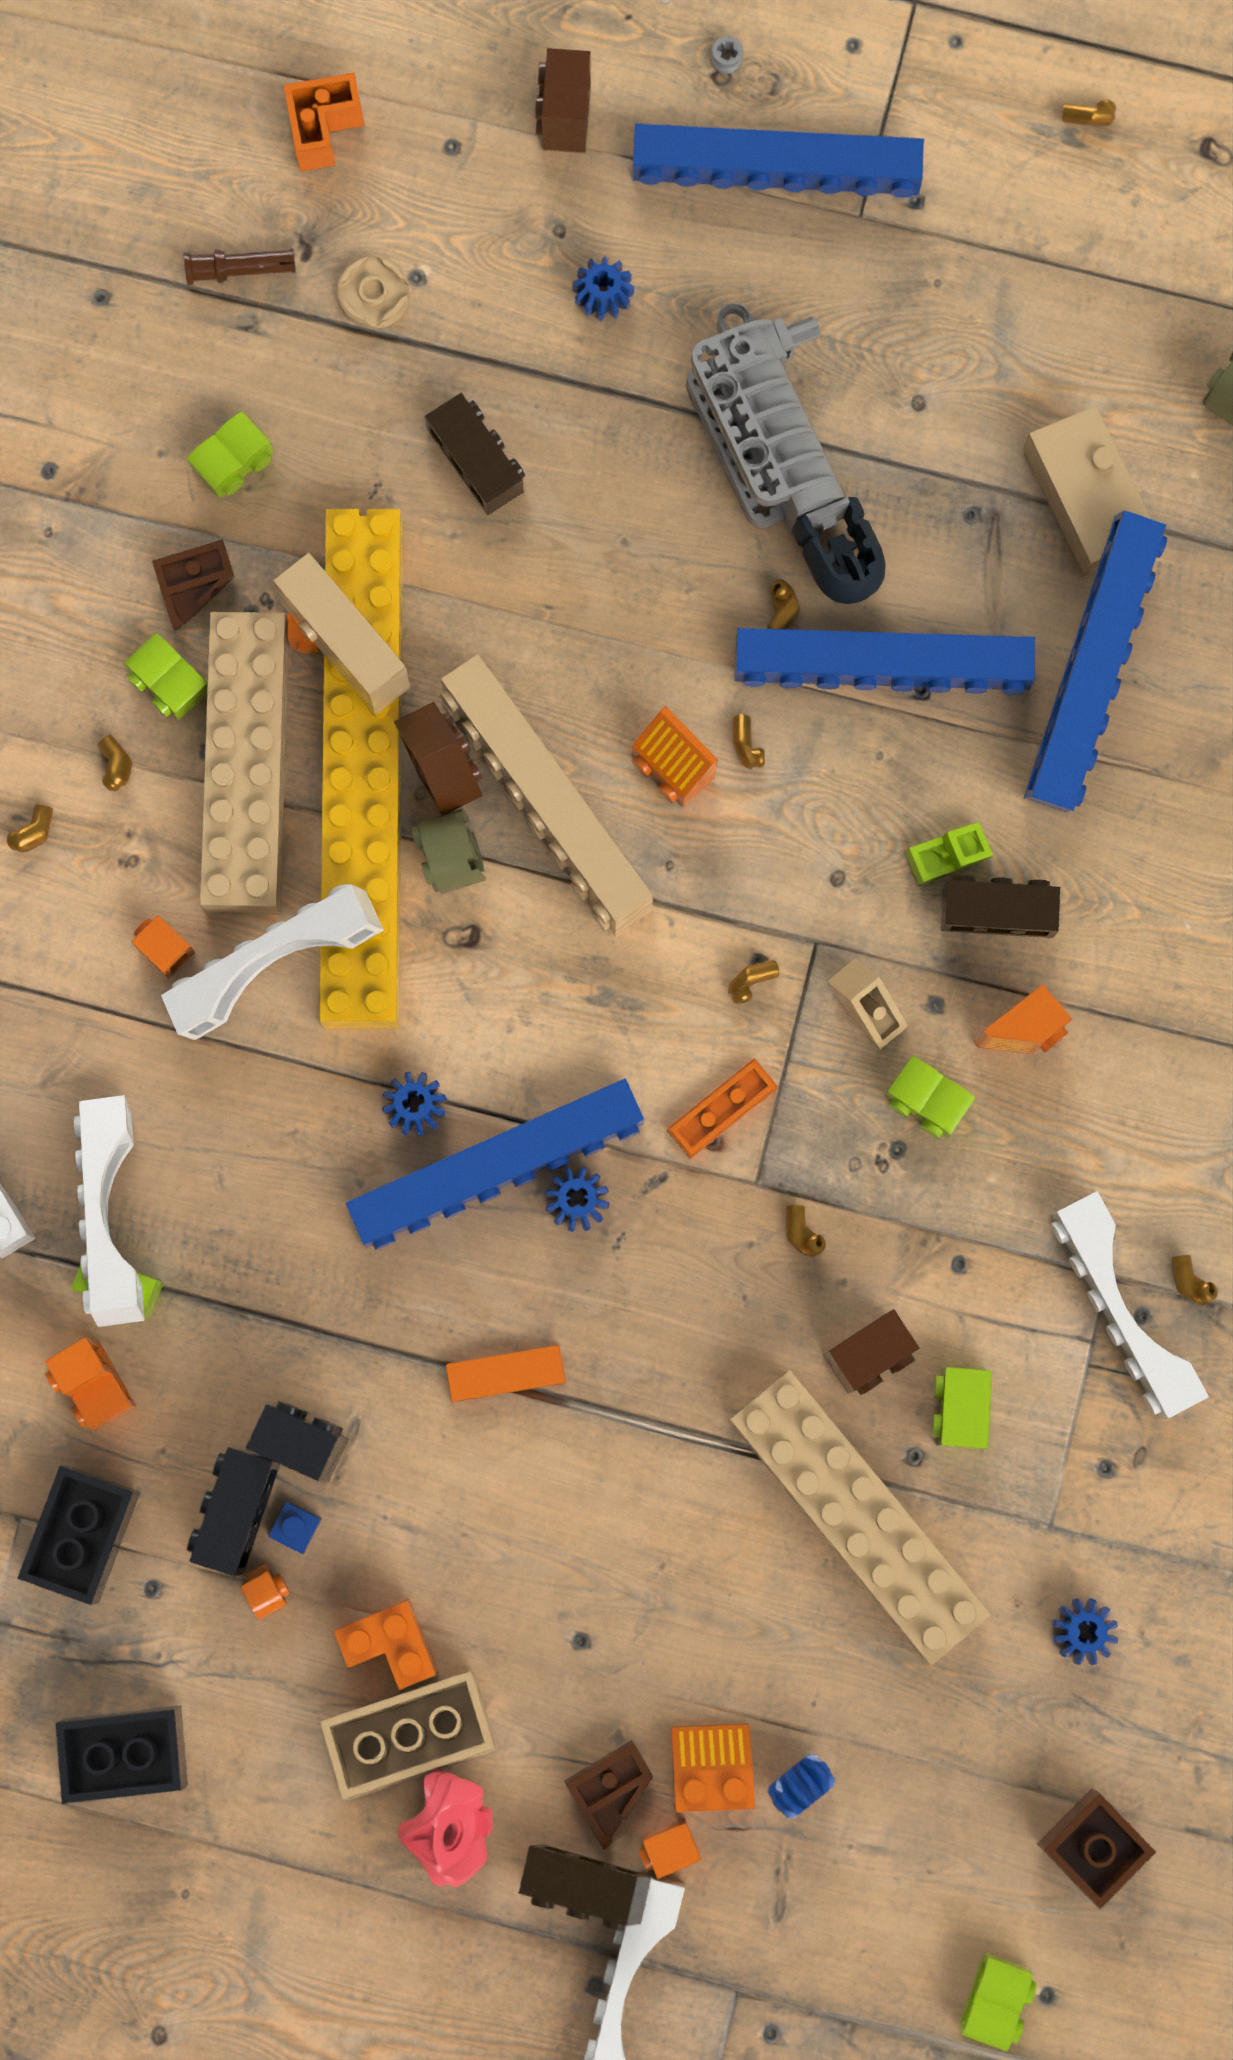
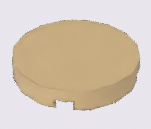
(373, 292)

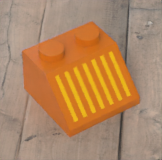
(673, 758)
(1028, 1026)
(712, 1768)

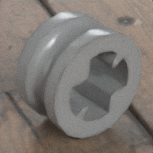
(733, 64)

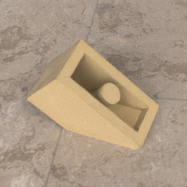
(868, 1002)

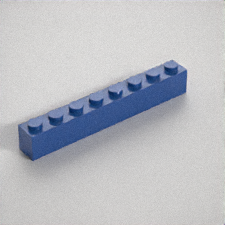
(778, 160)
(884, 660)
(1095, 662)
(495, 1164)

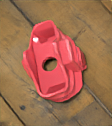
(454, 1815)

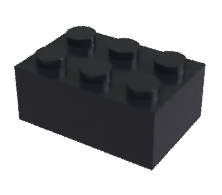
(297, 1443)
(233, 1511)
(78, 1535)
(121, 1754)

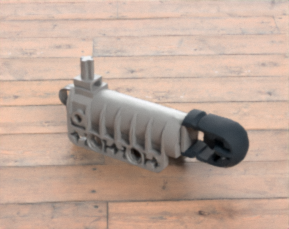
(780, 449)

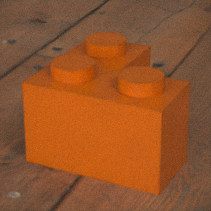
(321, 108)
(91, 1382)
(395, 1634)

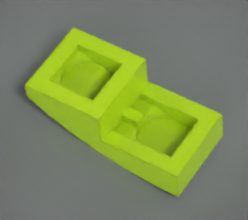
(949, 853)

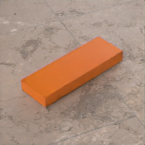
(722, 1108)
(505, 1373)

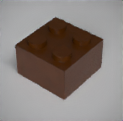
(564, 100)
(440, 757)
(871, 1352)
(1096, 1848)

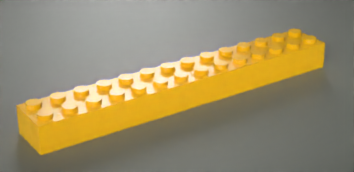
(363, 778)

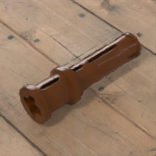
(221, 266)

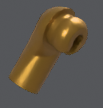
(1090, 115)
(785, 604)
(742, 742)
(118, 766)
(33, 833)
(749, 976)
(801, 1236)
(1189, 1284)

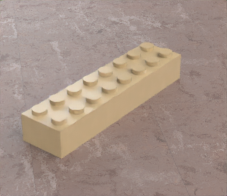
(245, 763)
(546, 795)
(860, 1518)

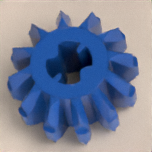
(607, 301)
(402, 1098)
(576, 1186)
(1071, 1631)
(801, 1786)

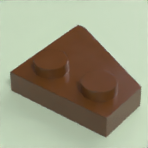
(192, 579)
(609, 1789)

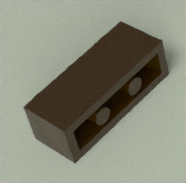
(475, 453)
(1000, 907)
(584, 1886)

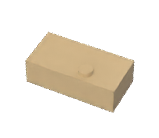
(1082, 482)
(342, 633)
(408, 1735)

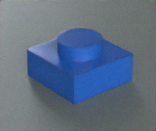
(294, 1527)

